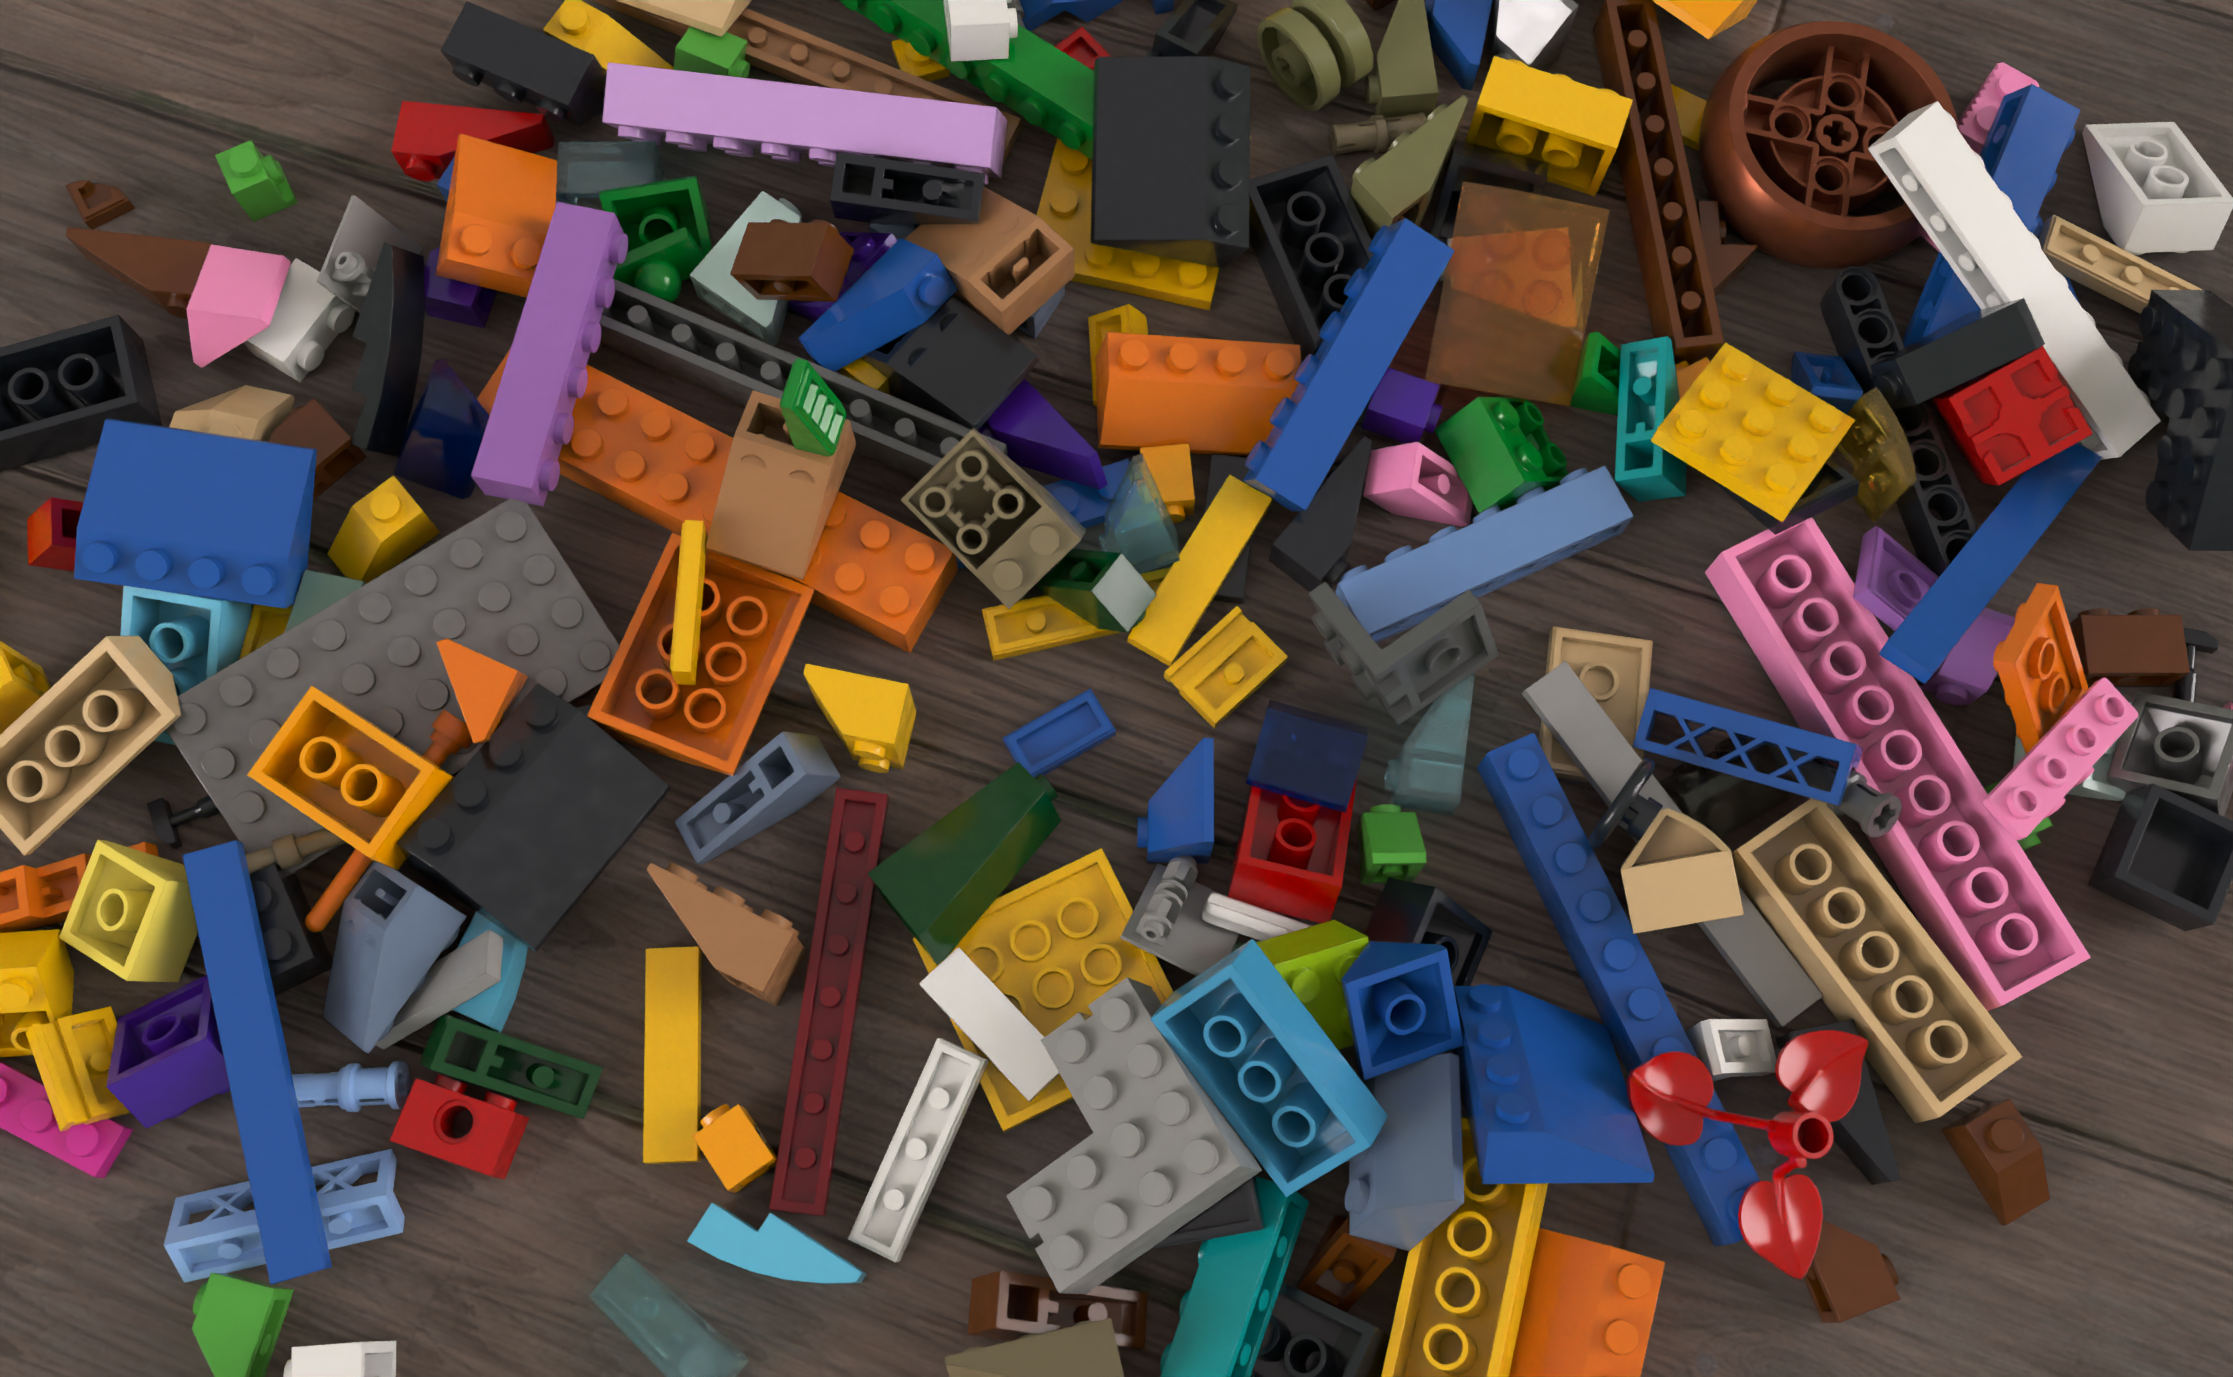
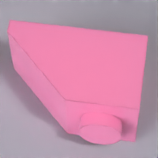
(1417, 485)

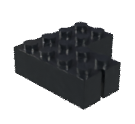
(2189, 377)

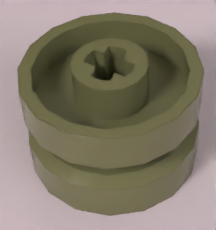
(1315, 50)

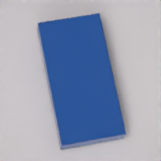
(1060, 734)

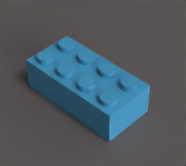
(1270, 1068)

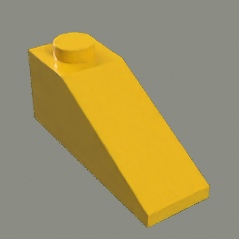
(601, 36)

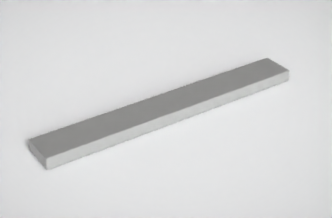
(1608, 763)

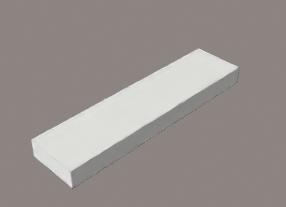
(918, 1150)

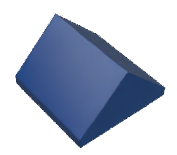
(1400, 1005)

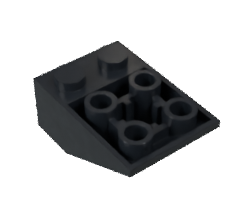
(954, 365)

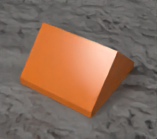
(482, 687)

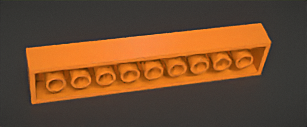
(673, 471)

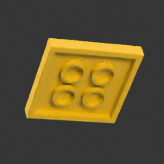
(1753, 431)

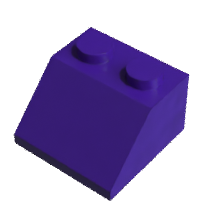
(168, 1055)

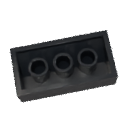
(1307, 243)

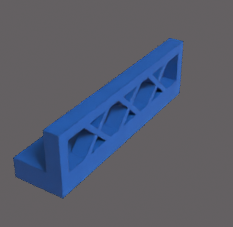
(1753, 728)

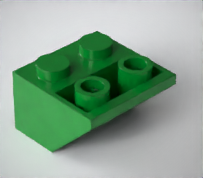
(1501, 450)

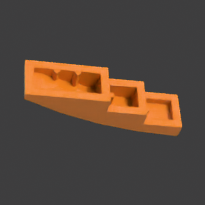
(44, 894)

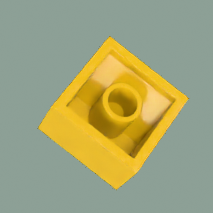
(867, 714)

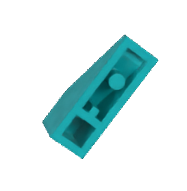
(1645, 399)

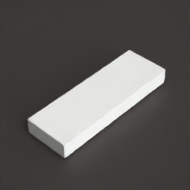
(991, 1023)

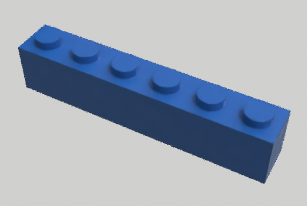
(2022, 161)
(1347, 365)

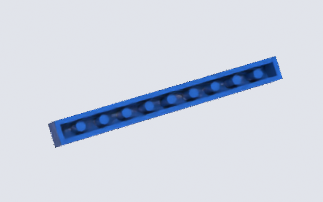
(1611, 963)

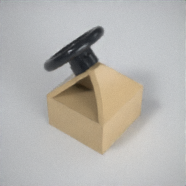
(1678, 866)

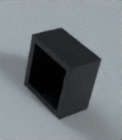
(2167, 858)

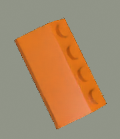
(1190, 391)

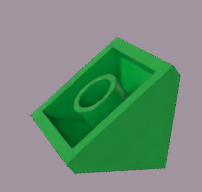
(659, 209)

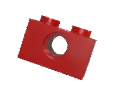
(429, 1119)

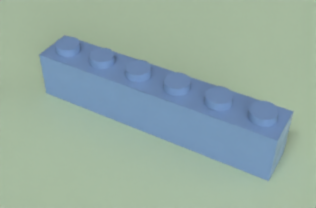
(1485, 554)

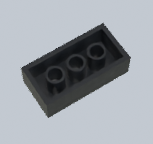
(66, 386)

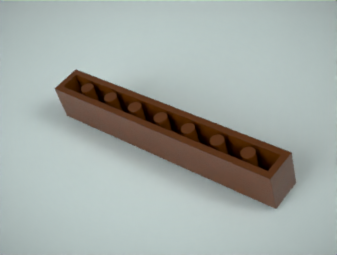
(1658, 182)

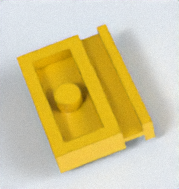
(1225, 667)
(75, 1066)

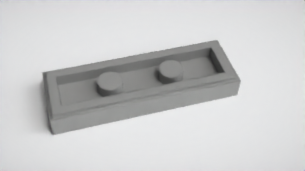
(450, 984)

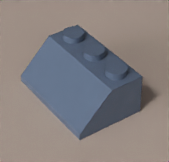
(1416, 1163)

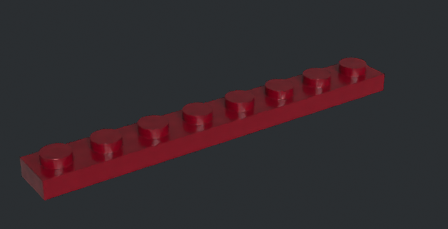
(829, 1004)

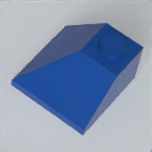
(1182, 811)

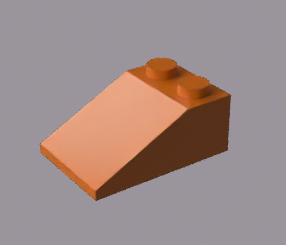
(496, 215)

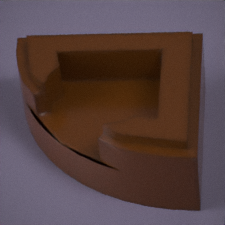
(98, 202)

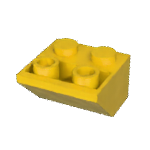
(33, 985)

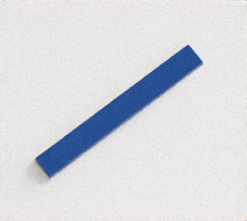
(1986, 562)
(257, 1062)

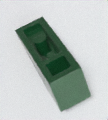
(510, 1065)

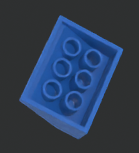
(197, 514)
(1544, 1093)

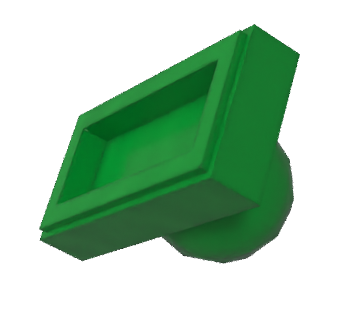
(661, 265)

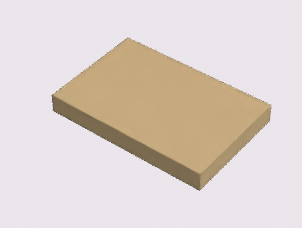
(1613, 672)

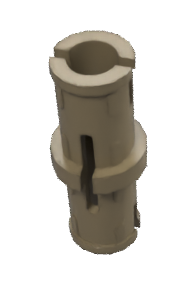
(1372, 134)

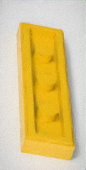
(1201, 570)
(1043, 624)
(672, 1055)

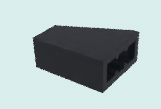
(1957, 353)

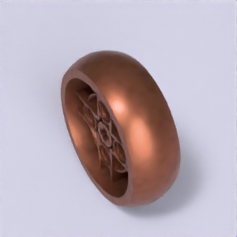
(1852, 96)

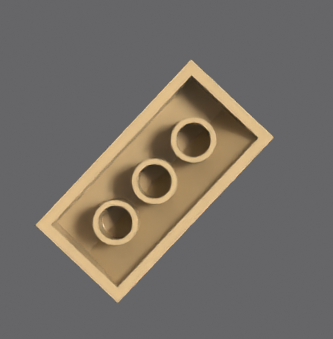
(81, 736)

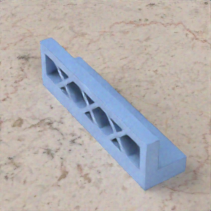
(232, 1240)

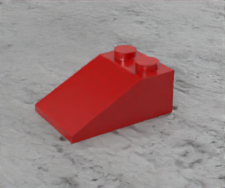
(1290, 855)

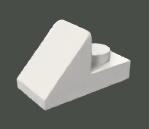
(1734, 1047)

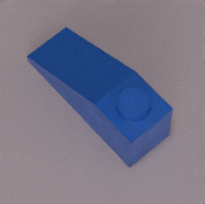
(880, 306)

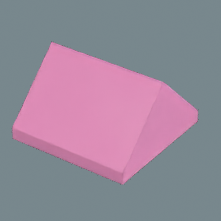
(233, 299)

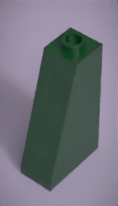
(967, 859)

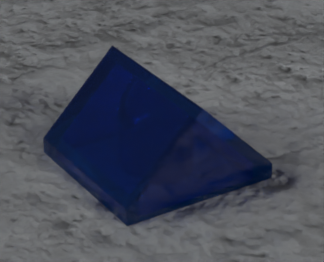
(443, 435)
(1307, 756)

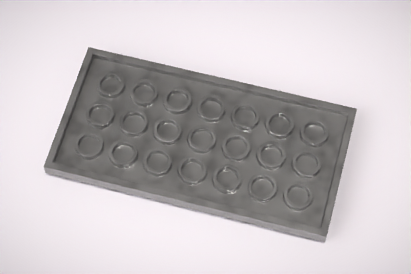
(376, 651)

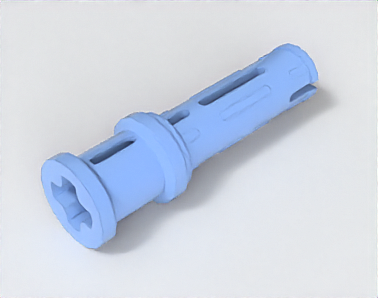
(355, 1087)

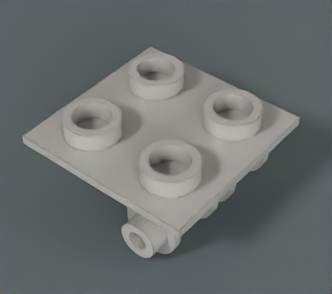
(357, 250)
(1171, 921)

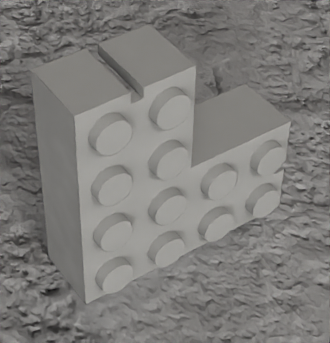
(1153, 1153)

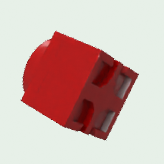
(2012, 417)

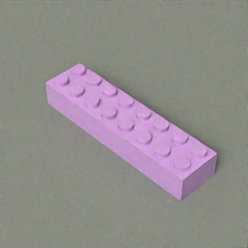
(799, 120)

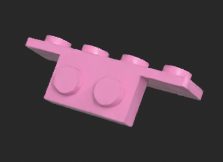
(2060, 759)

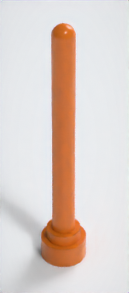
(447, 738)

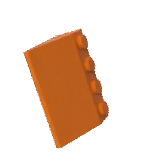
(743, 642)
(1585, 1310)

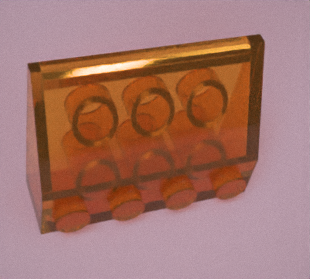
(1516, 293)

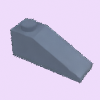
(761, 793)

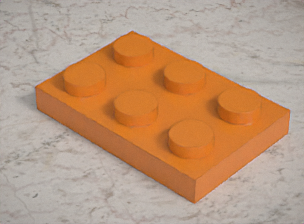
(2039, 665)

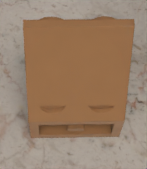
(1002, 263)
(774, 494)
(745, 948)

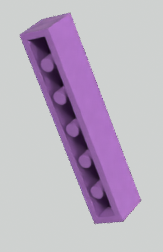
(550, 355)

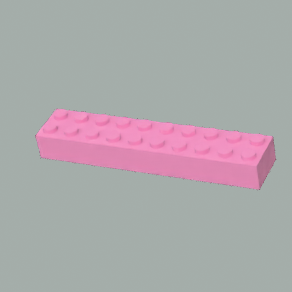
(1946, 848)

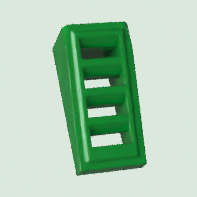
(811, 411)

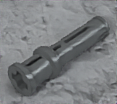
(1860, 801)

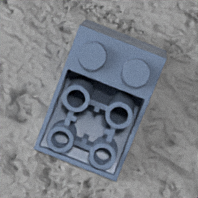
(383, 952)

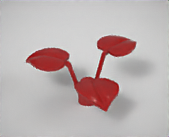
(1822, 1073)

